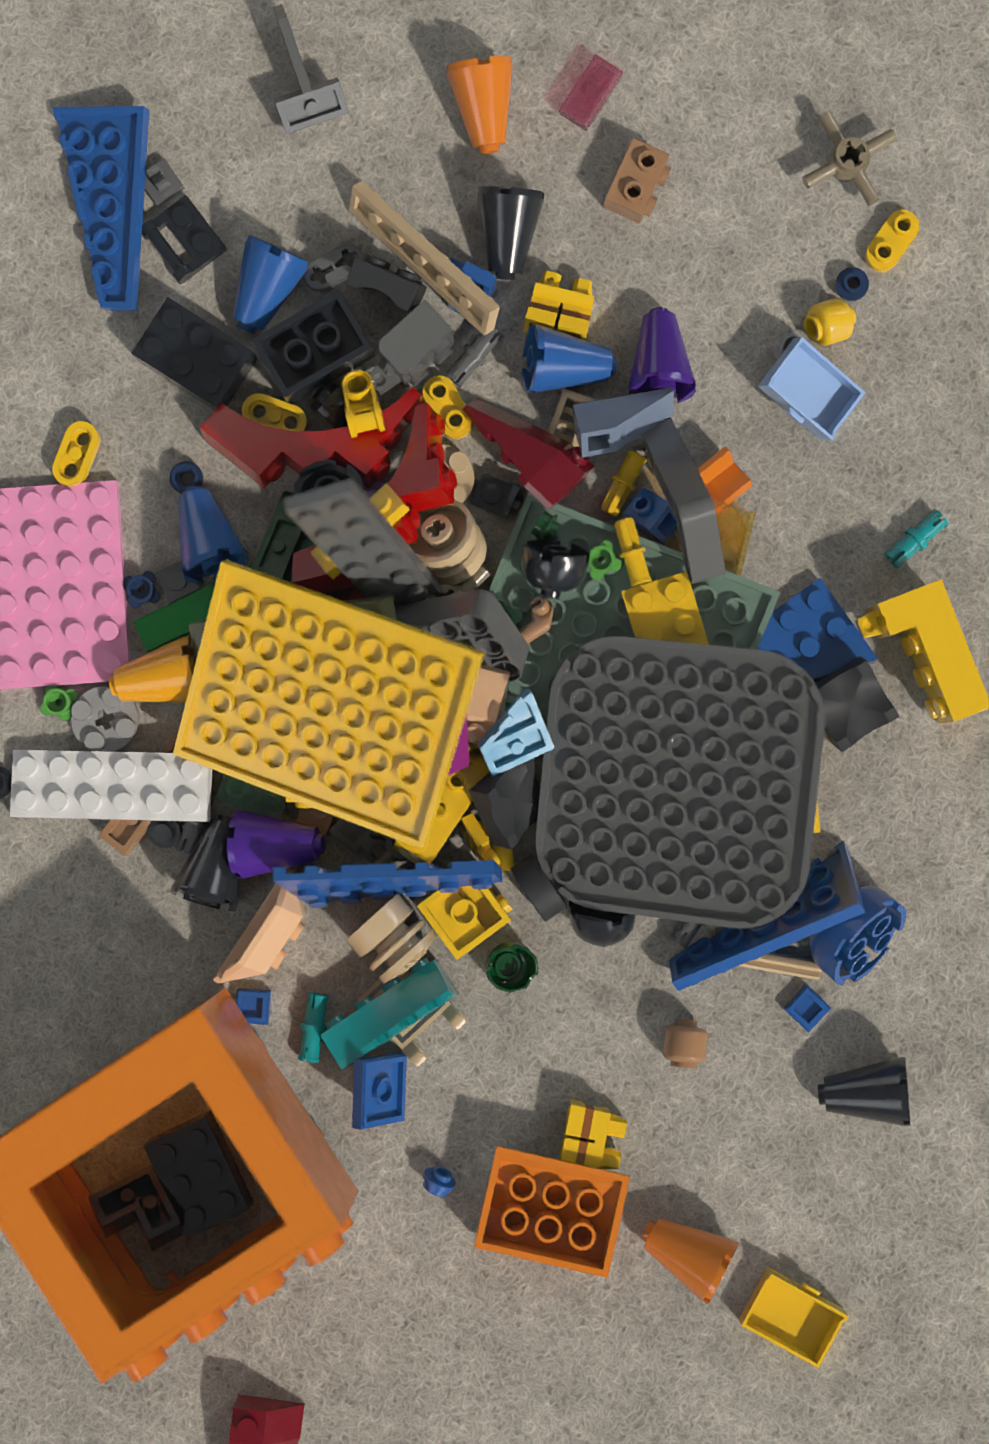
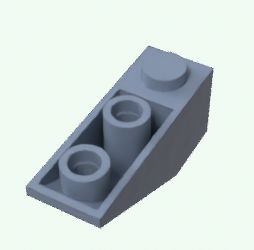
(616, 421)

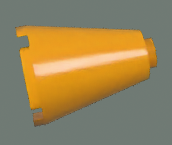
(156, 676)

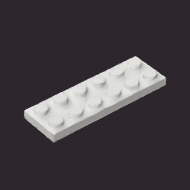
(109, 786)

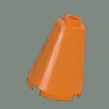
(483, 99)
(690, 1255)

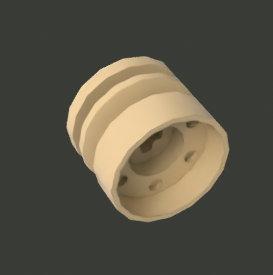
(391, 939)

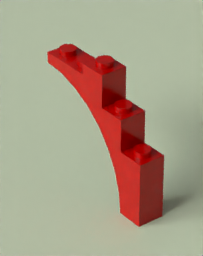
(266, 450)
(419, 481)

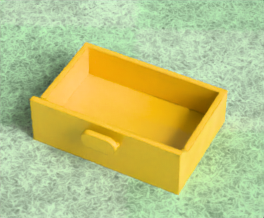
(793, 1316)

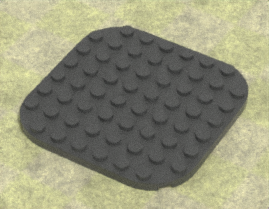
(680, 781)

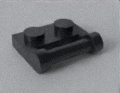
(193, 234)

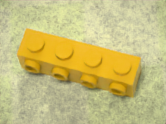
(451, 808)

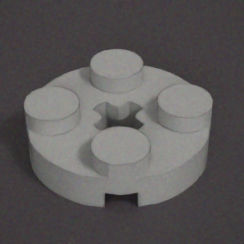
(97, 737)

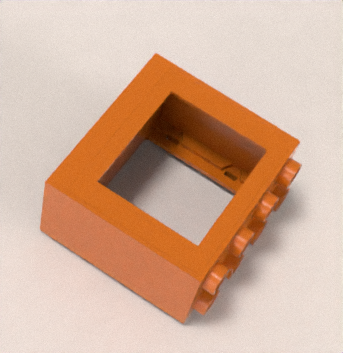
(94, 1279)

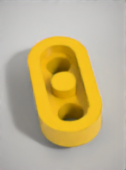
(892, 240)
(447, 406)
(276, 412)
(73, 453)

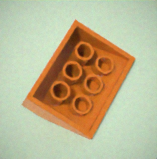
(551, 1211)

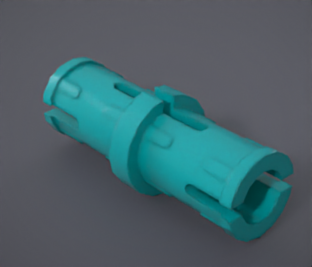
(916, 538)
(313, 1027)

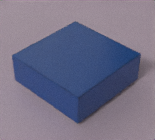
(254, 1005)
(807, 1008)

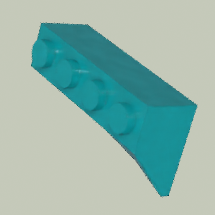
(389, 1013)

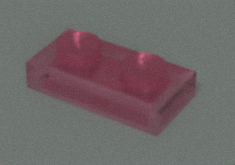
(590, 92)

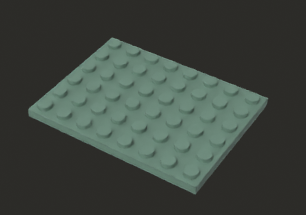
(729, 605)

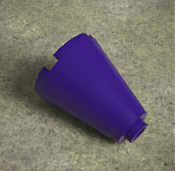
(661, 357)
(270, 842)

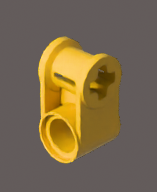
(361, 403)

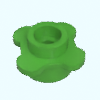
(611, 562)
(49, 704)

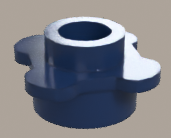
(133, 584)

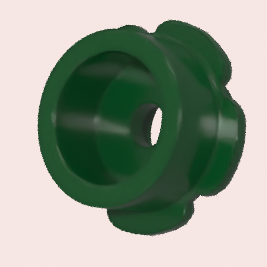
(545, 527)

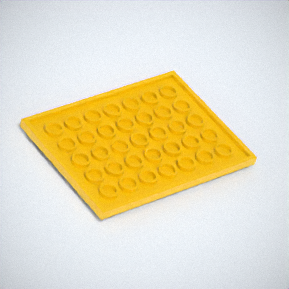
(326, 703)

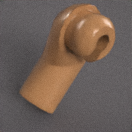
(540, 619)

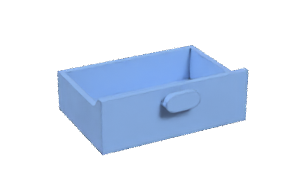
(811, 389)

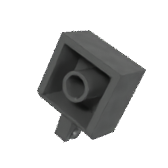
(412, 349)

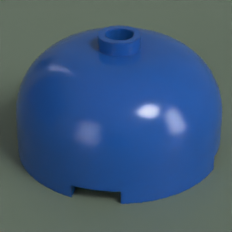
(840, 948)

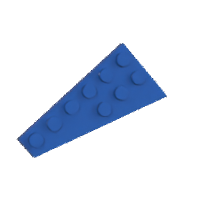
(108, 185)
(814, 632)
(382, 881)
(826, 900)

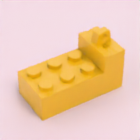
(936, 646)

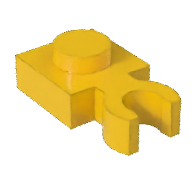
(477, 838)

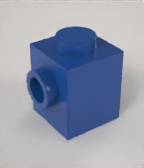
(652, 516)

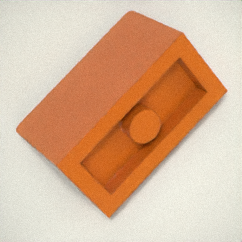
(723, 477)

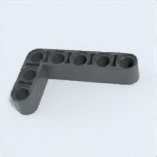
(688, 501)
(474, 617)

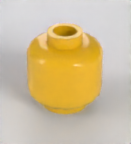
(830, 321)

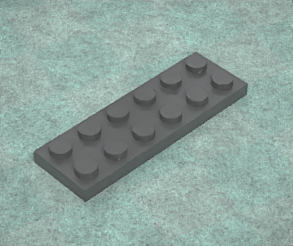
(362, 542)

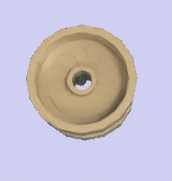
(450, 543)

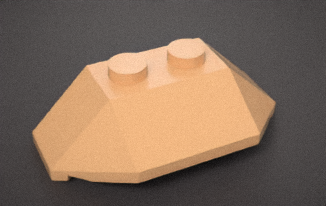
(265, 936)

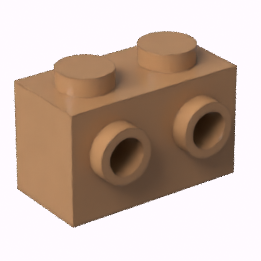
(636, 181)

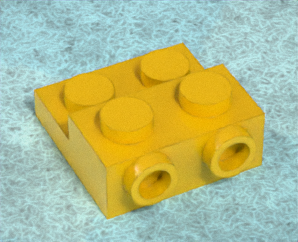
(465, 916)

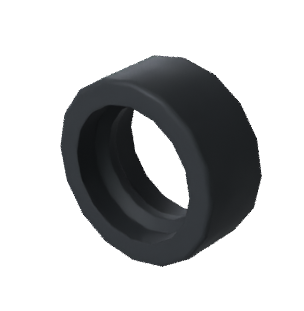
(538, 887)

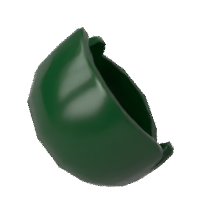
(500, 966)

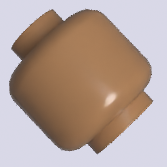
(685, 1044)

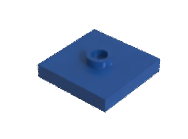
(379, 1090)

